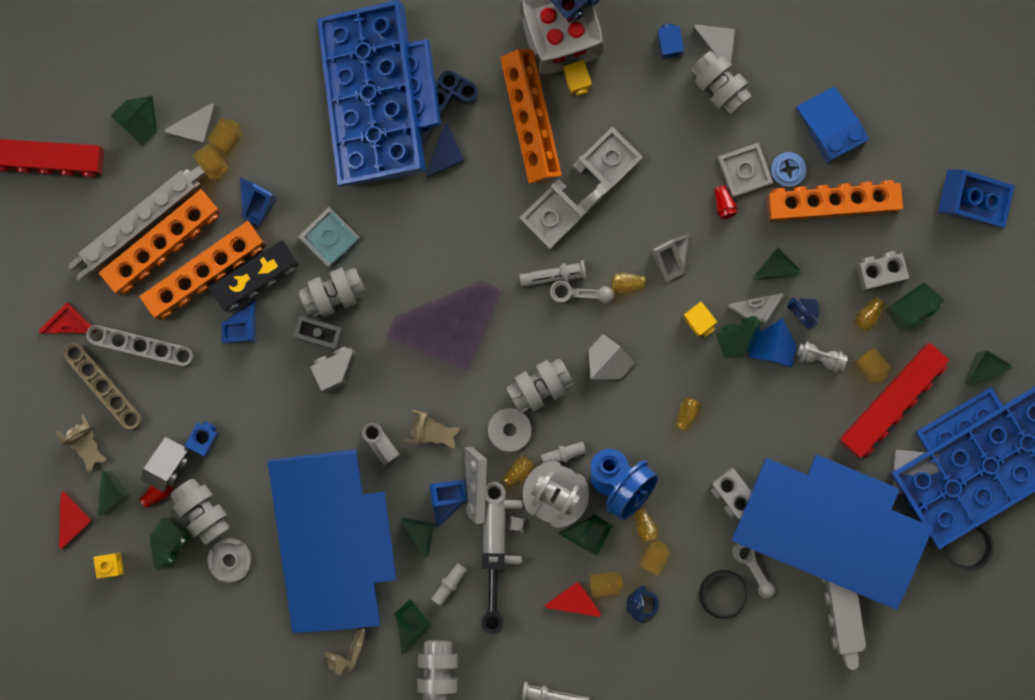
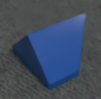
(255, 202)
(240, 326)
(775, 345)
(447, 498)

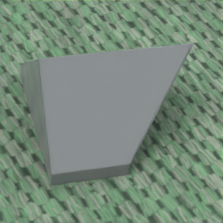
(671, 257)
(608, 360)

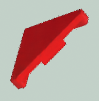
(65, 321)
(72, 520)
(574, 600)

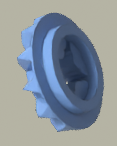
(794, 161)

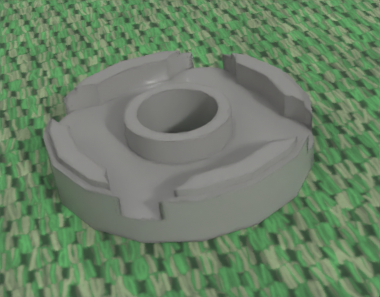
(505, 442)
(239, 551)

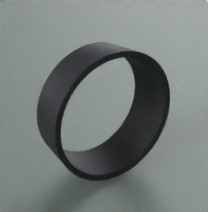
(987, 555)
(703, 587)

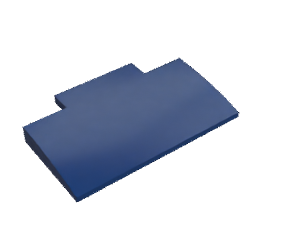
(376, 93)
(981, 464)
(834, 528)
(330, 541)

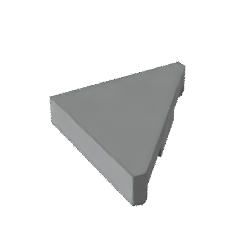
(717, 39)
(195, 126)
(759, 307)

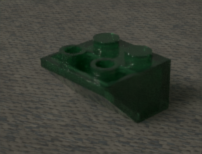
(913, 306)
(740, 339)
(166, 542)

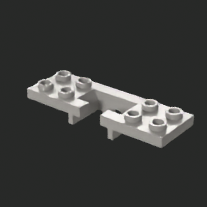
(556, 213)

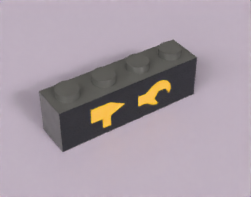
(253, 276)

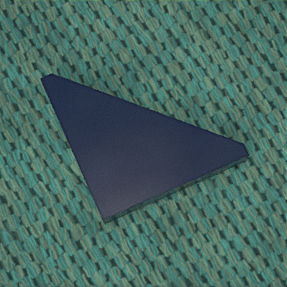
(445, 154)

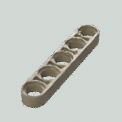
(95, 378)

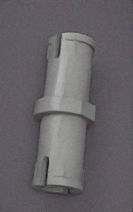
(564, 453)
(449, 584)

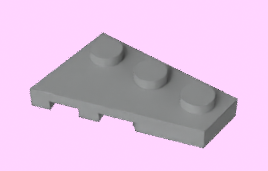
(476, 484)

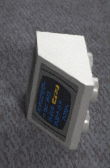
(333, 371)

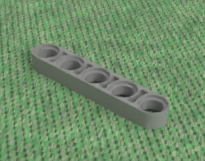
(130, 339)

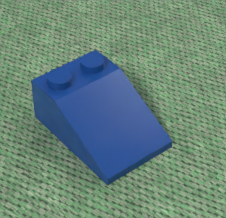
(832, 124)
(976, 198)

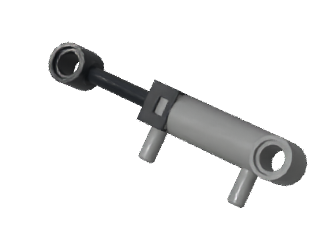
(494, 549)

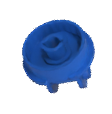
(624, 485)

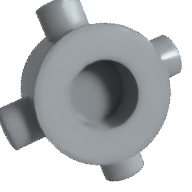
(516, 523)

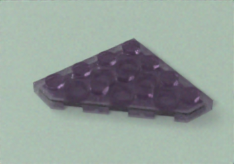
(448, 326)

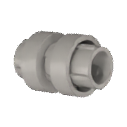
(727, 89)
(316, 295)
(554, 377)
(192, 501)
(437, 666)

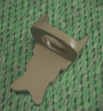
(427, 430)
(82, 440)
(347, 664)

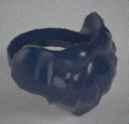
(806, 310)
(636, 604)

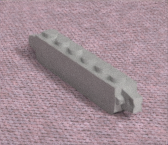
(138, 222)
(846, 623)

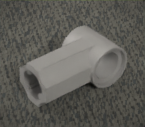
(381, 445)

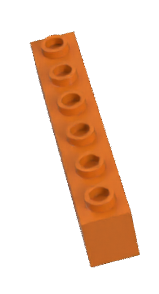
(530, 116)
(890, 191)
(148, 243)
(154, 296)

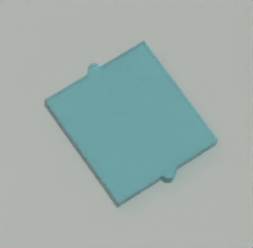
(332, 237)

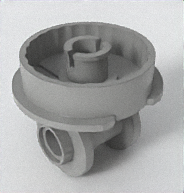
(555, 494)

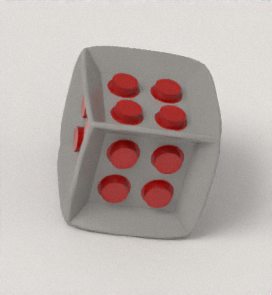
(557, 40)

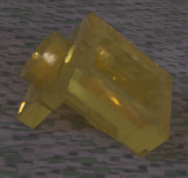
(605, 584)

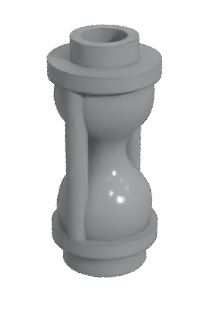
(832, 360)

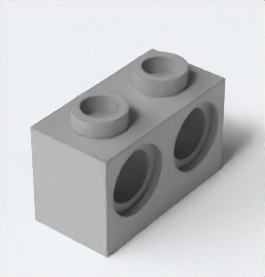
(883, 275)
(739, 489)

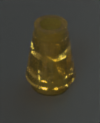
(627, 282)
(868, 316)
(687, 413)
(519, 470)
(645, 526)

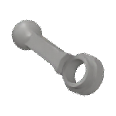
(604, 294)
(766, 589)

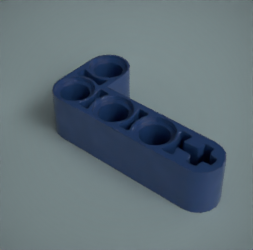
(448, 94)

